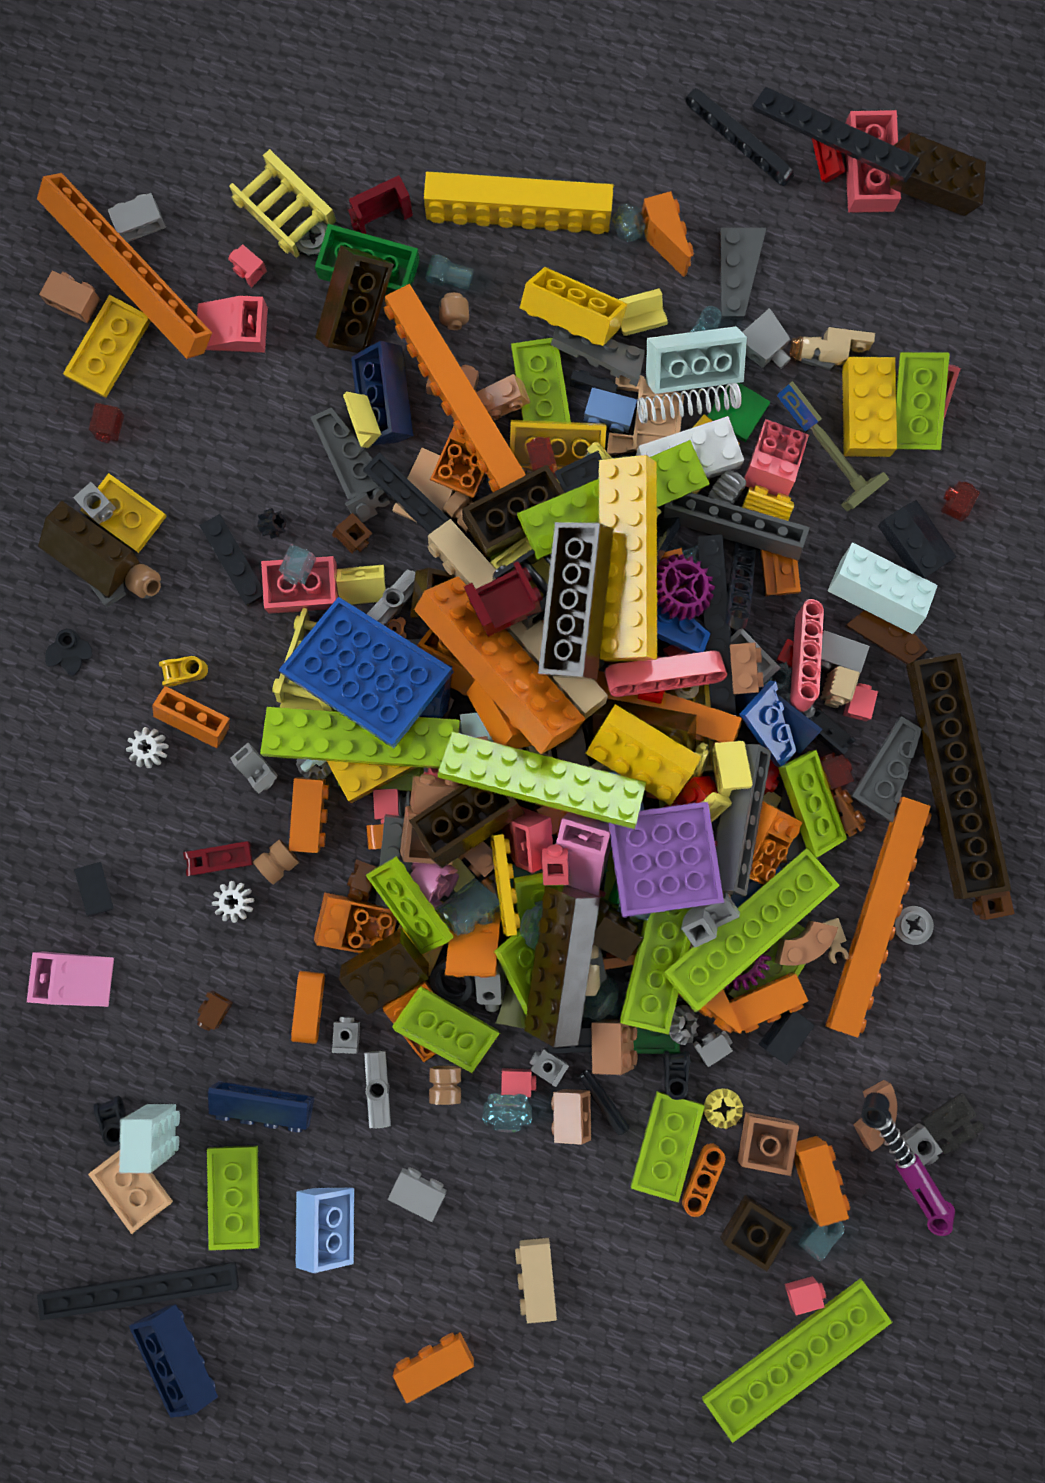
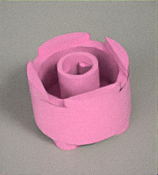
(434, 881)

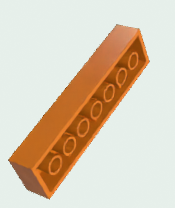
(500, 667)

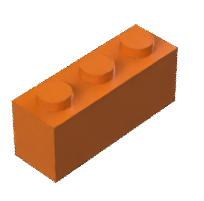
(190, 717)
(308, 815)
(768, 1002)
(433, 1366)

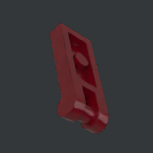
(219, 858)

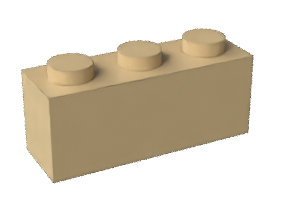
(536, 1280)

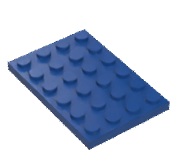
(366, 672)

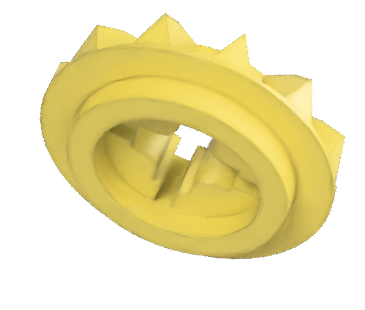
(702, 751)
(714, 1101)

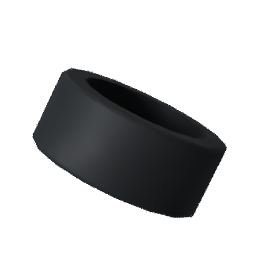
(442, 990)

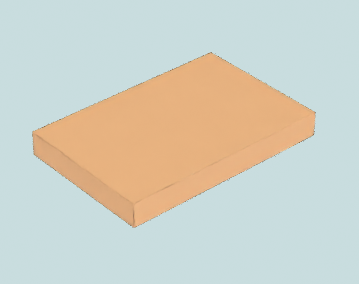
(420, 478)
(131, 1195)

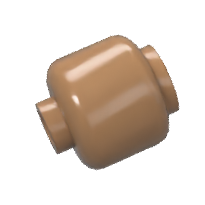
(453, 311)
(143, 581)

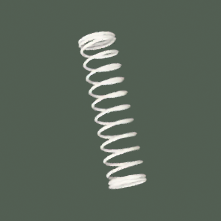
(641, 402)

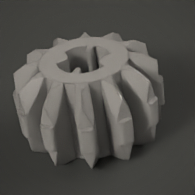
(728, 487)

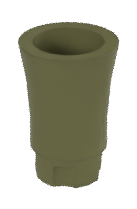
(511, 1010)

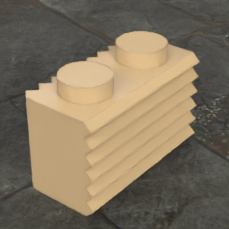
(839, 686)

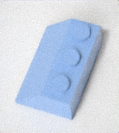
(324, 1228)

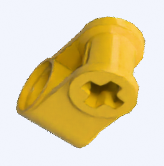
(178, 670)

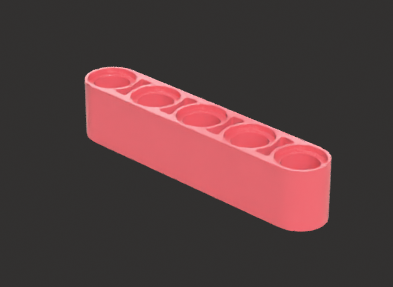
(807, 641)
(665, 673)

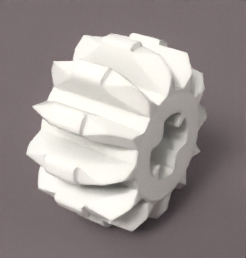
(156, 747)
(228, 909)

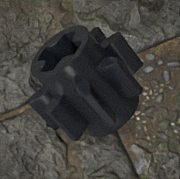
(271, 523)

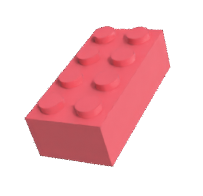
(866, 186)

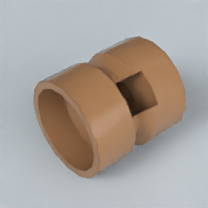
(454, 507)
(274, 863)
(445, 1085)

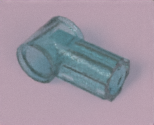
(444, 272)

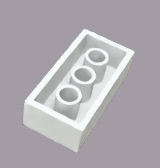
(713, 444)

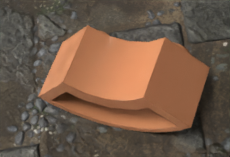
(807, 945)
(869, 1135)

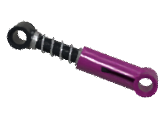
(936, 1209)

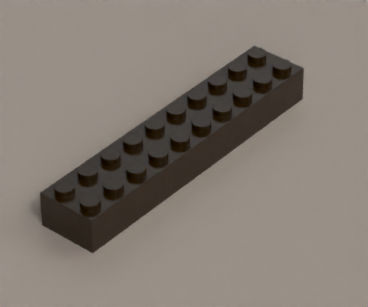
(958, 776)

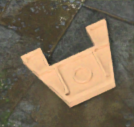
(652, 429)

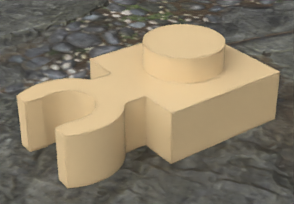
(839, 938)

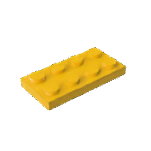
(107, 346)
(506, 893)

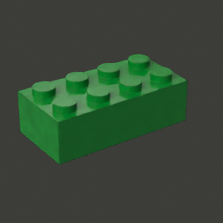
(402, 256)

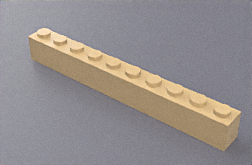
(468, 563)

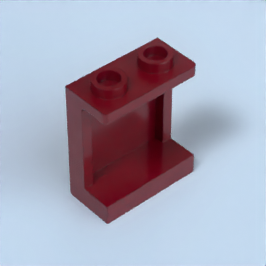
(379, 202)
(504, 600)

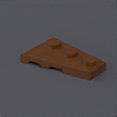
(891, 638)

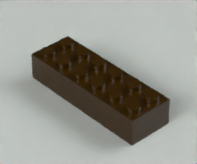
(576, 600)
(561, 965)

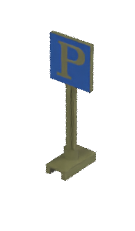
(808, 418)

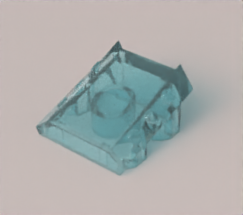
(469, 907)

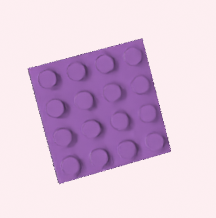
(666, 860)

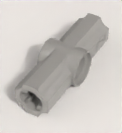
(400, 591)
(377, 1104)

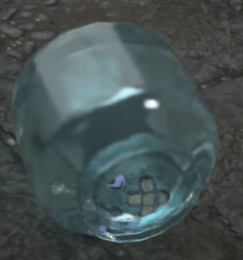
(629, 222)

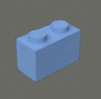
(610, 409)

